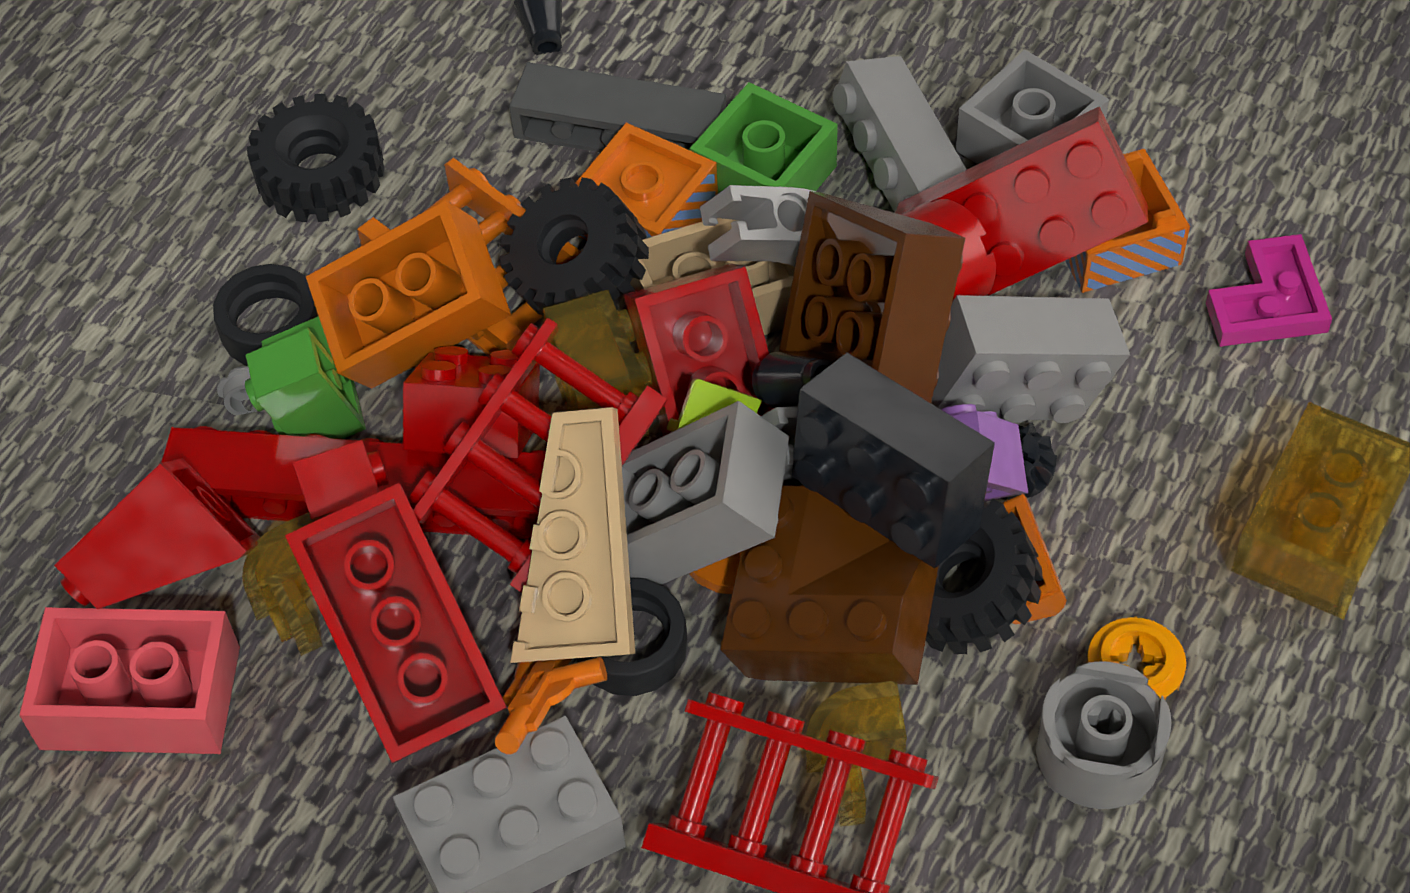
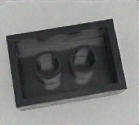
(891, 459)

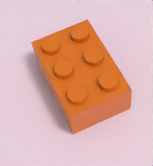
(407, 295)

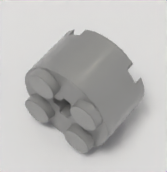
(1102, 736)

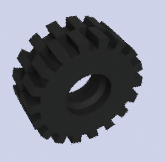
(309, 131)
(553, 220)
(997, 596)

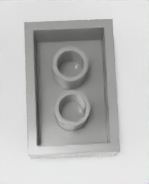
(1029, 356)
(703, 493)
(512, 817)

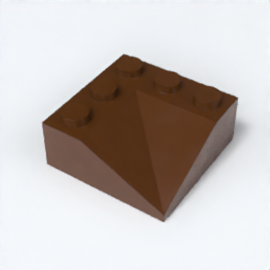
(873, 290)
(828, 600)

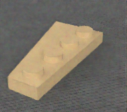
(579, 563)

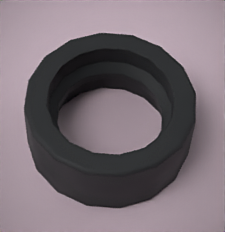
(250, 287)
(662, 666)

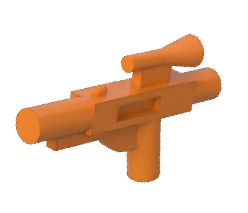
(536, 689)

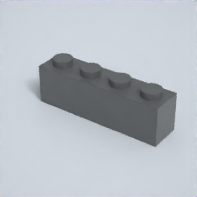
(590, 108)

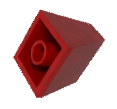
(154, 537)

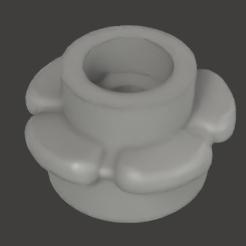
(233, 390)

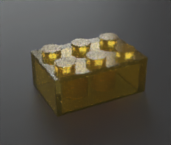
(1324, 510)

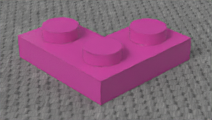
(1280, 303)

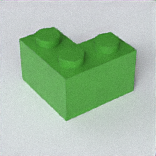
(300, 385)

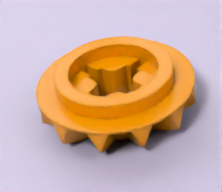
(1154, 643)

